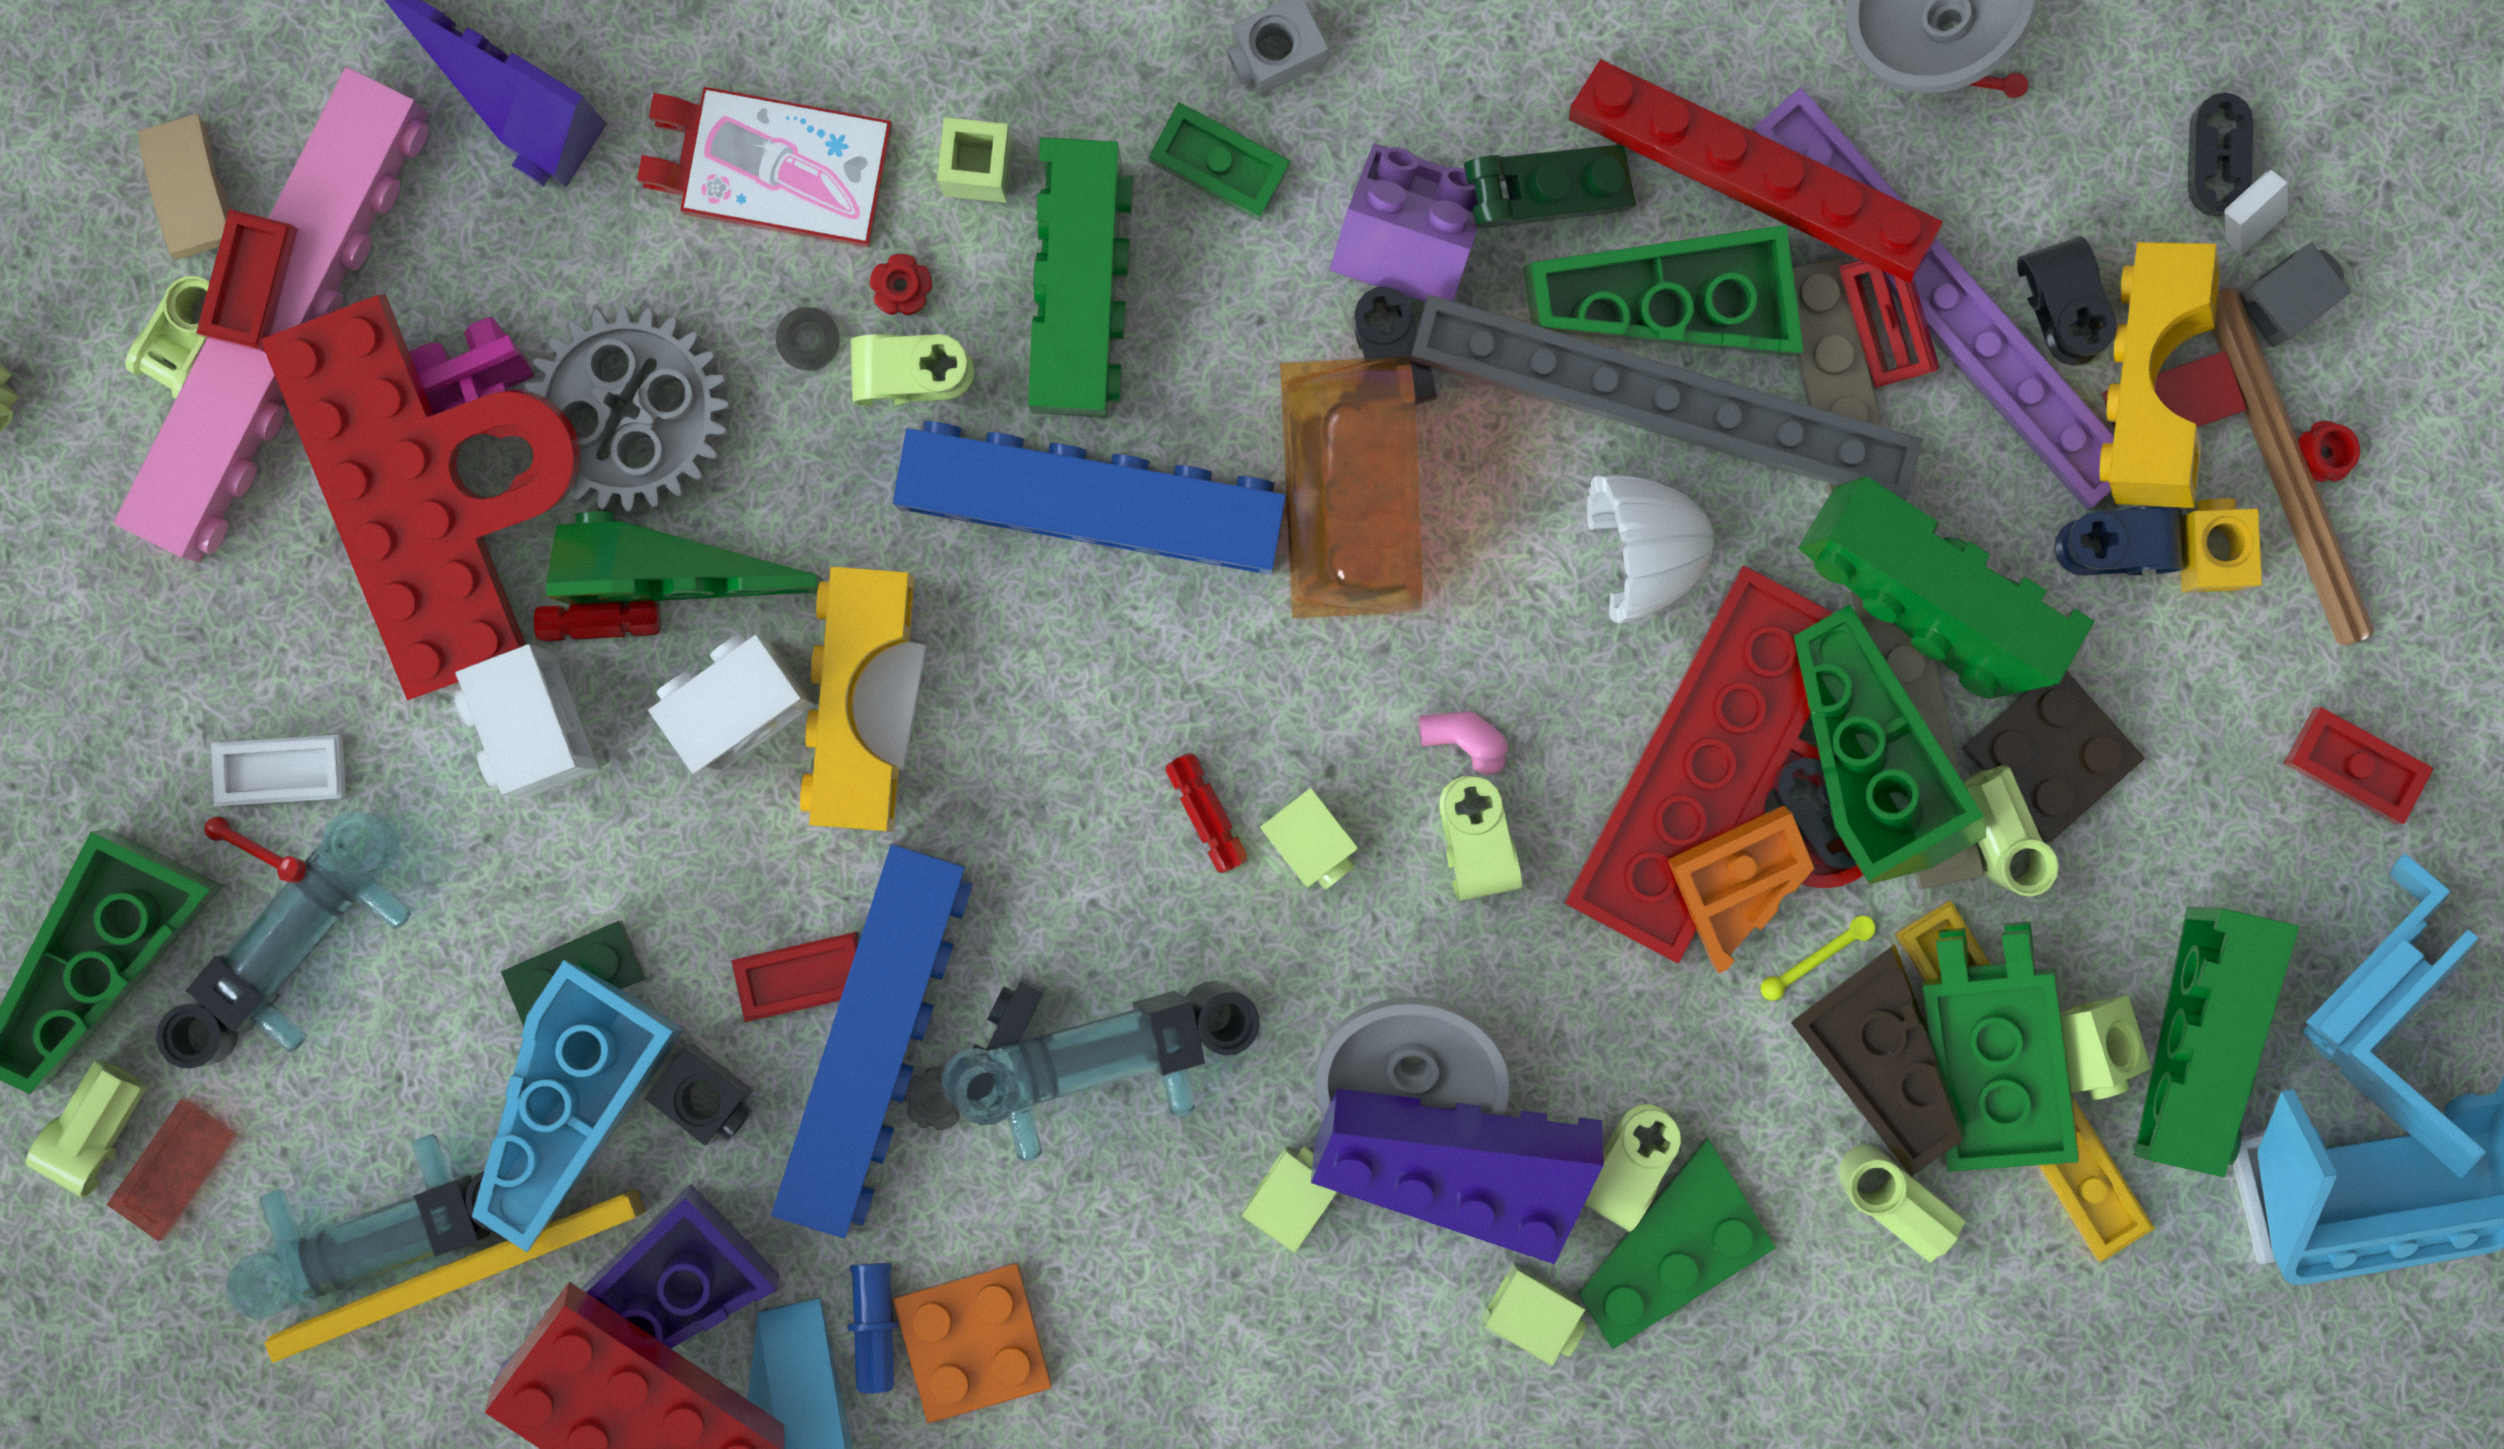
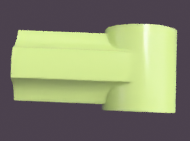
(2009, 831)
(82, 1138)
(1901, 1203)

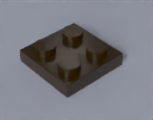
(2058, 751)

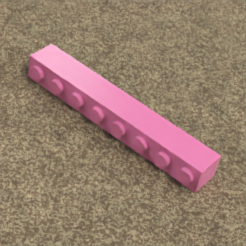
(231, 390)

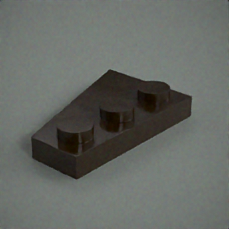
(1884, 1060)

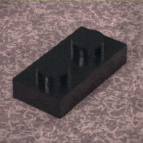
(1011, 1015)

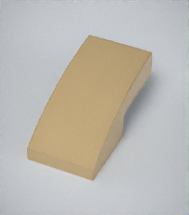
(184, 185)

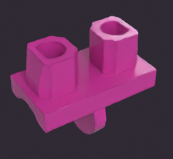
(487, 368)

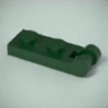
(1550, 185)

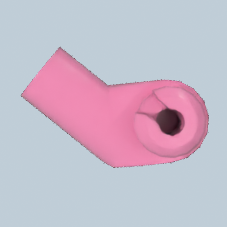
(1471, 733)

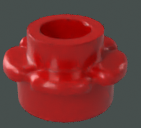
(910, 299)
(2342, 447)

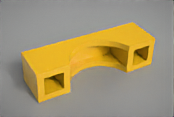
(2170, 301)
(863, 617)

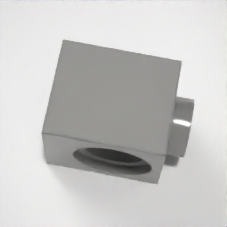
(1285, 19)

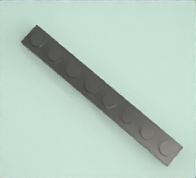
(1661, 397)

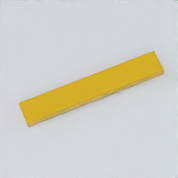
(2089, 1189)
(451, 1277)

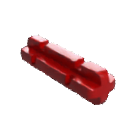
(597, 620)
(1206, 812)

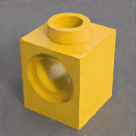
(2243, 564)

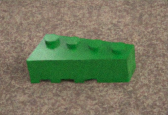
(1078, 278)
(1699, 290)
(1942, 592)
(105, 925)
(2212, 1037)

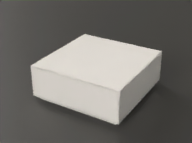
(2256, 211)

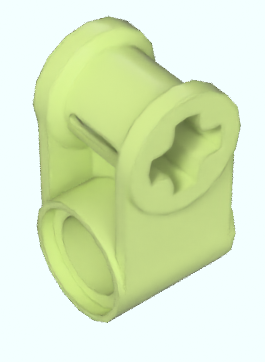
(170, 336)
(898, 368)
(1478, 850)
(1630, 1174)

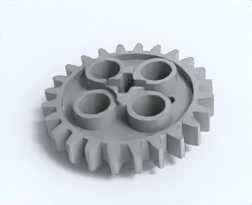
(679, 436)

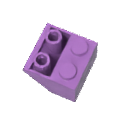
(1408, 225)

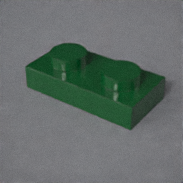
(602, 952)

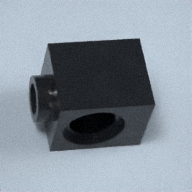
(673, 1092)

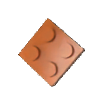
(972, 1342)

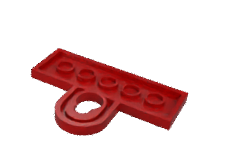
(398, 487)
(1707, 766)

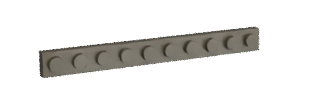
(1840, 382)

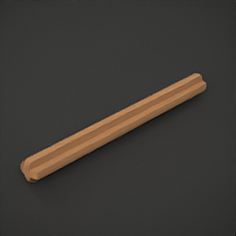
(2290, 472)

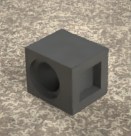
(2294, 293)

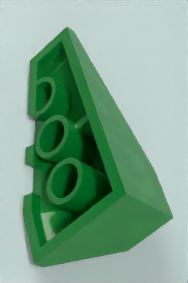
(626, 563)
(1881, 765)

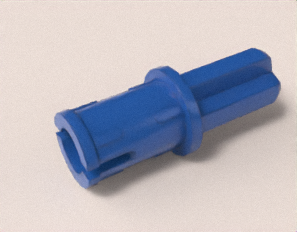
(873, 1327)

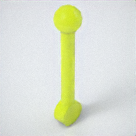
(1860, 928)

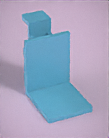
(2378, 1003)

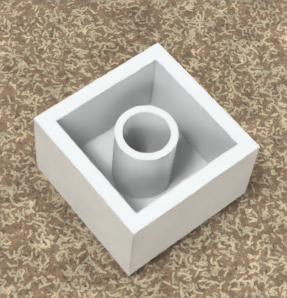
(730, 704)
(524, 722)

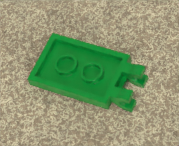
(2002, 1054)

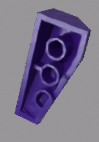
(523, 106)

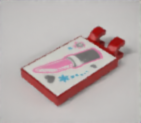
(772, 164)

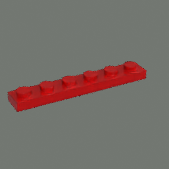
(1755, 171)

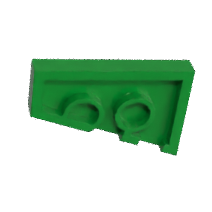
(1681, 1248)

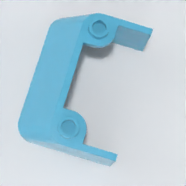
(2380, 1199)

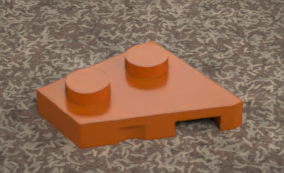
(1741, 880)

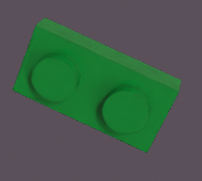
(1219, 161)

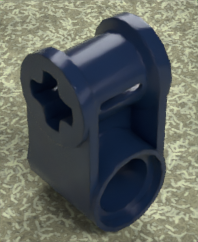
(2129, 542)

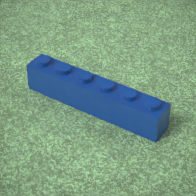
(1089, 499)
(869, 1040)

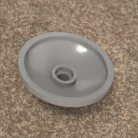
(1909, 51)
(1457, 1051)

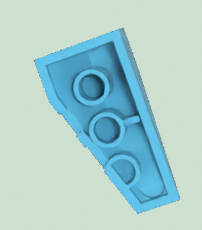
(574, 1081)
(798, 1377)

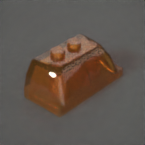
(1351, 486)

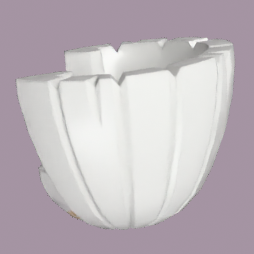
(1665, 540)

